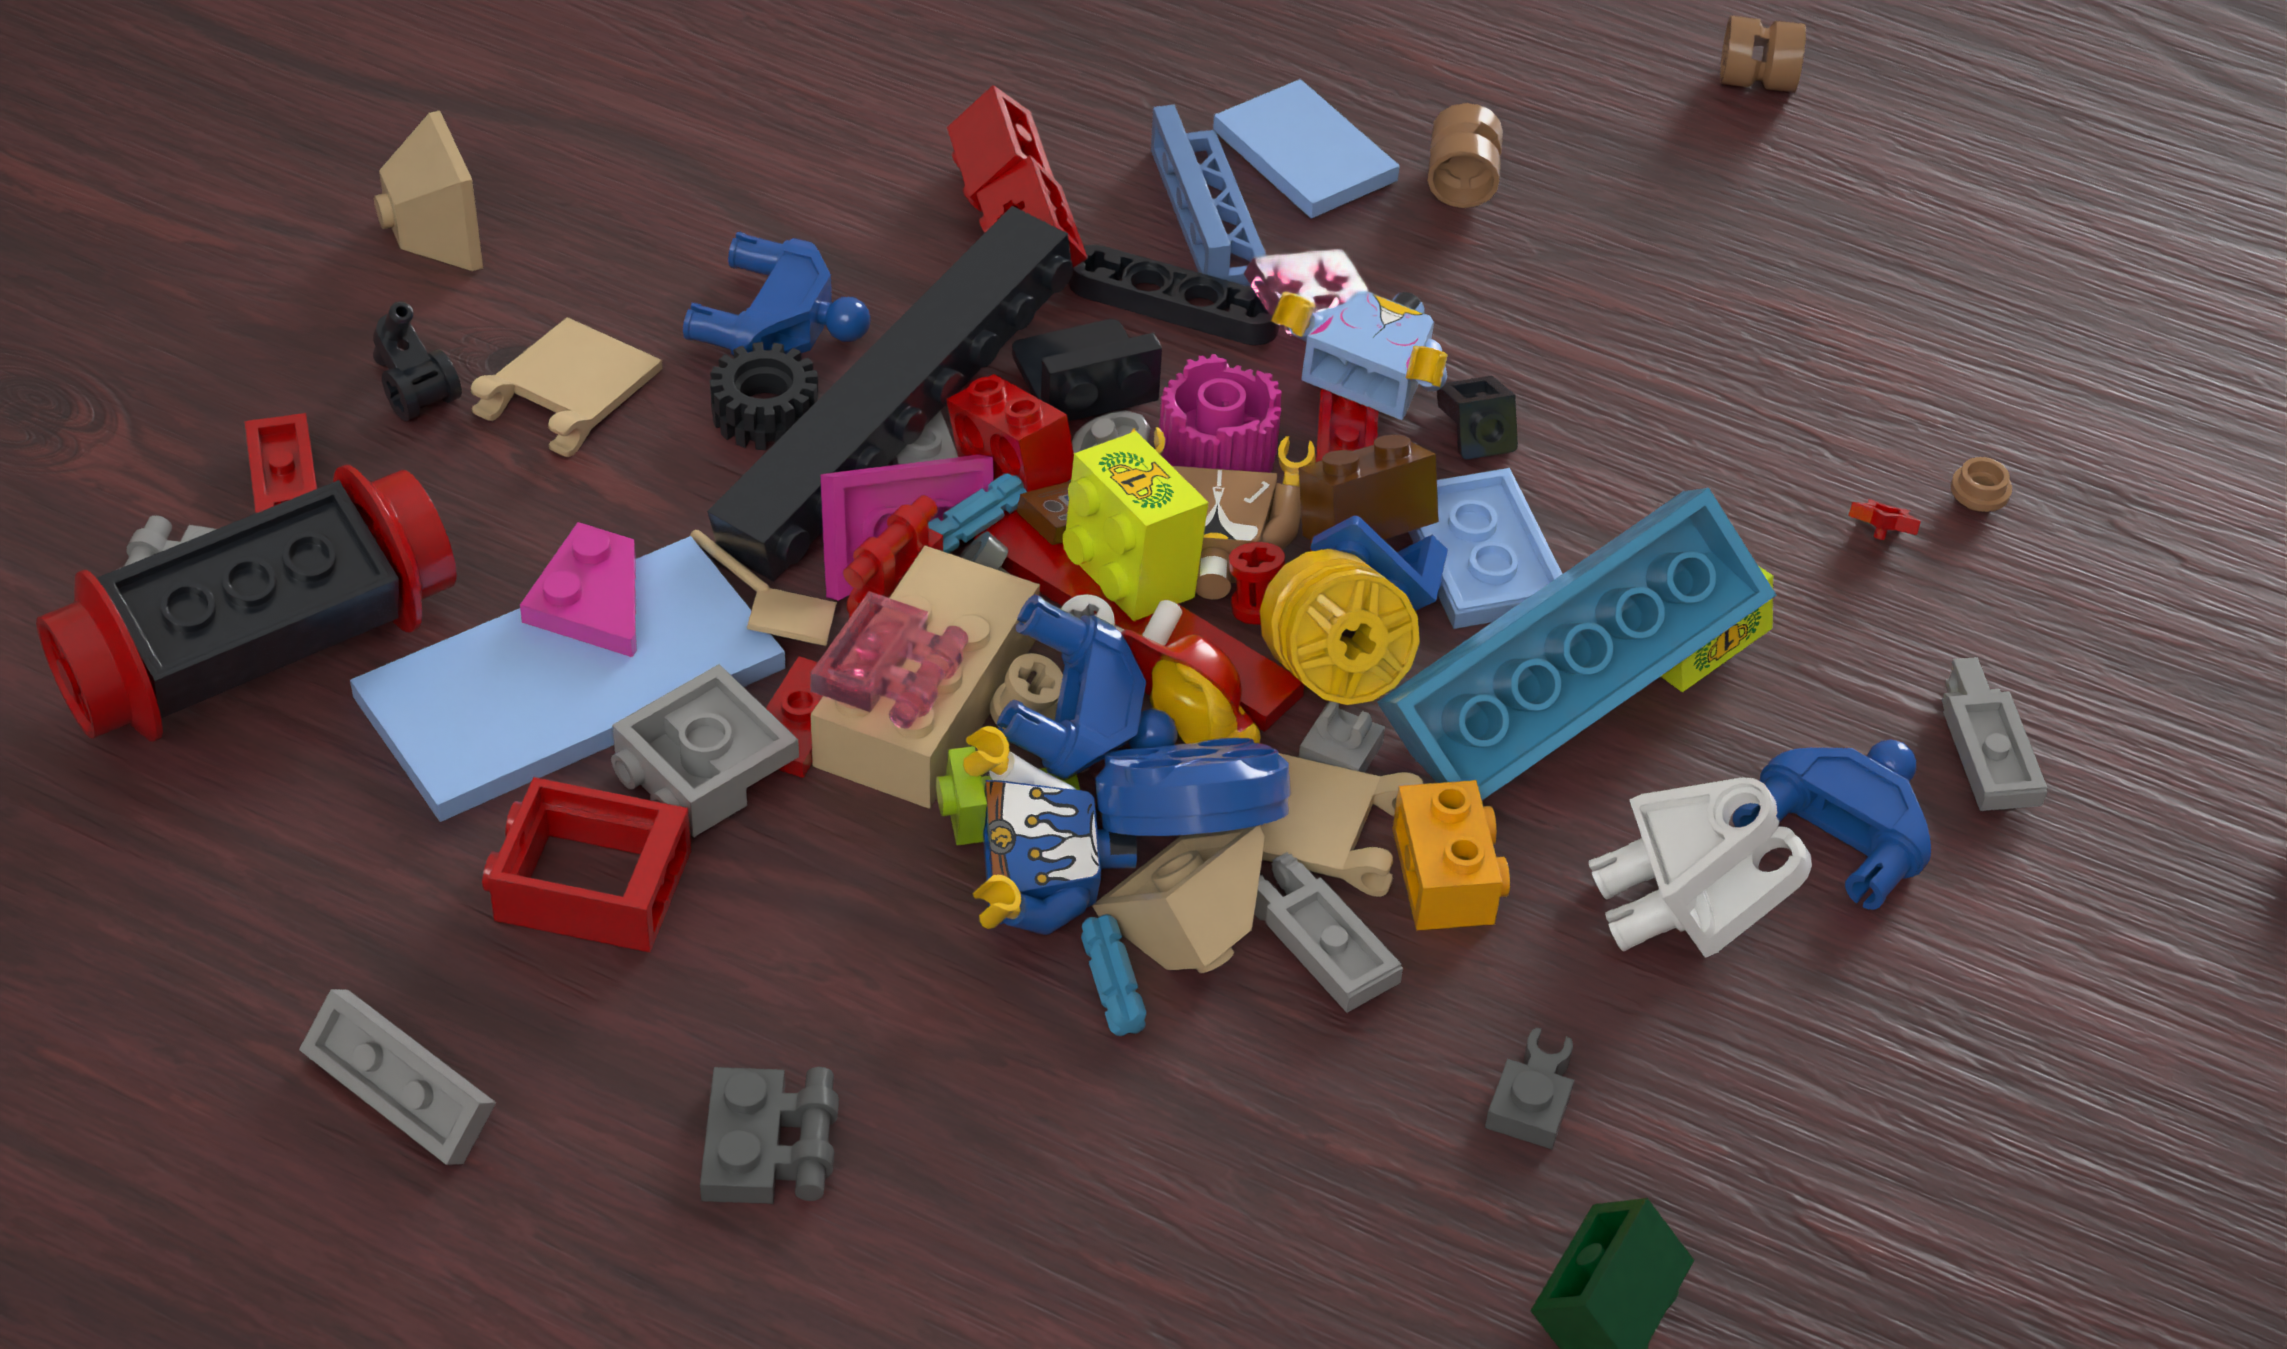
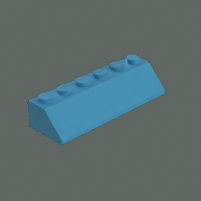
(1579, 645)

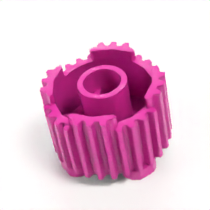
(1220, 417)

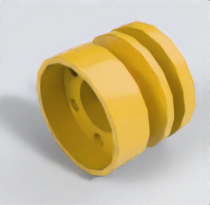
(1313, 605)

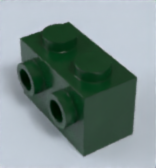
(1614, 1279)

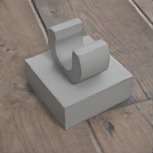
(1343, 739)

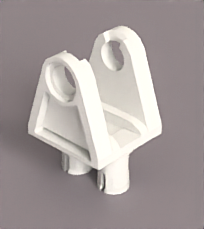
(1701, 865)

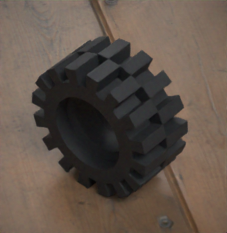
(756, 374)

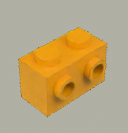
(1449, 855)

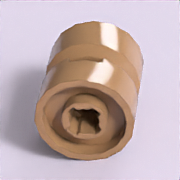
(1780, 58)
(1465, 155)

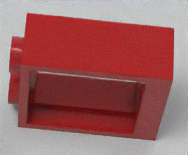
(600, 819)

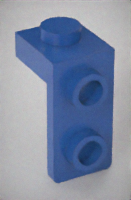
(1413, 570)

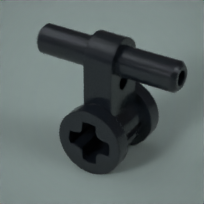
(413, 374)

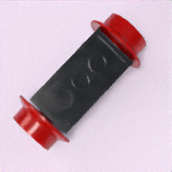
(246, 600)

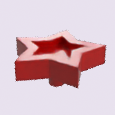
(1884, 518)

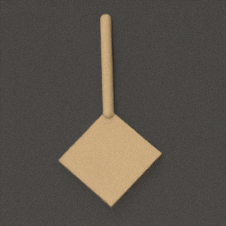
(777, 610)

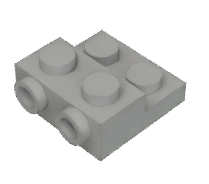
(701, 747)

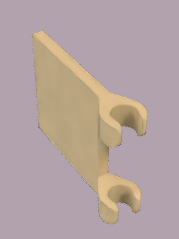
(571, 373)
(1327, 818)

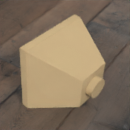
(431, 197)
(1191, 899)

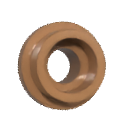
(1982, 484)

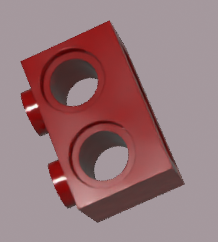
(1014, 429)

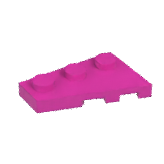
(863, 499)

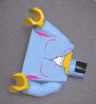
(1367, 348)

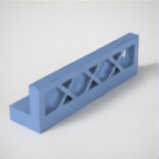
(1191, 199)

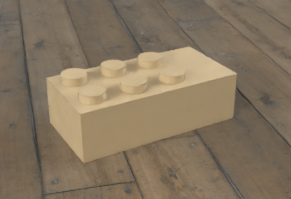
(908, 760)

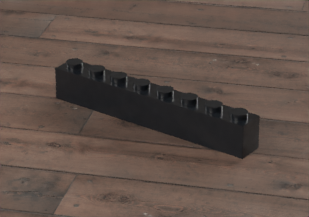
(893, 389)

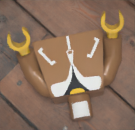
(1242, 511)

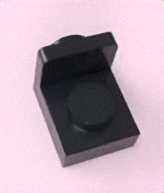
(1482, 414)

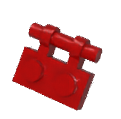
(884, 560)

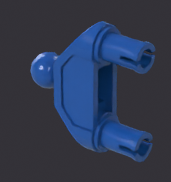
(788, 308)
(1097, 695)
(1858, 801)

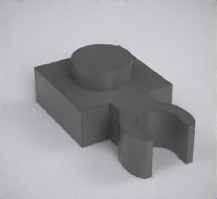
(1532, 1094)

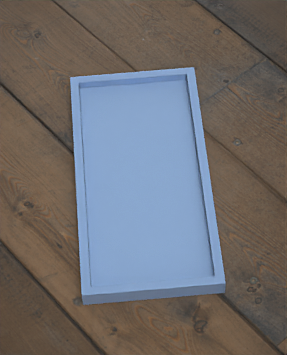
(528, 701)

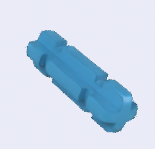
(978, 511)
(1113, 975)

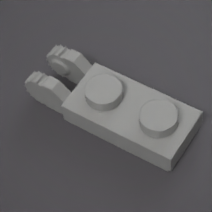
(1325, 935)

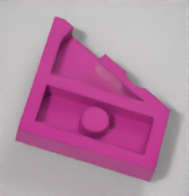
(588, 591)

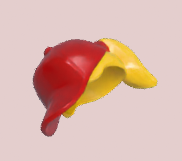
(1194, 687)

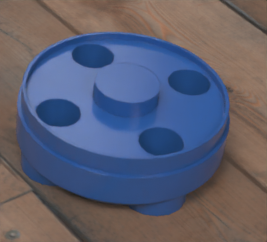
(1192, 788)

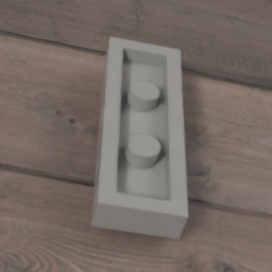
(397, 1076)

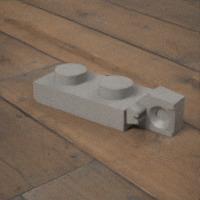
(1991, 741)

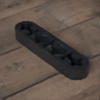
(1099, 281)

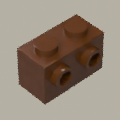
(1383, 484)

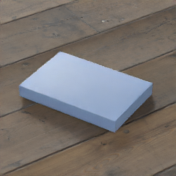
(1306, 148)
(1492, 547)

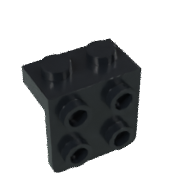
(1090, 368)

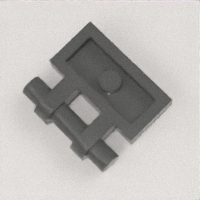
(745, 1131)

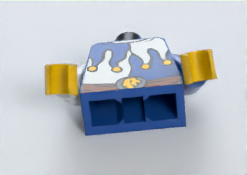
(1038, 841)

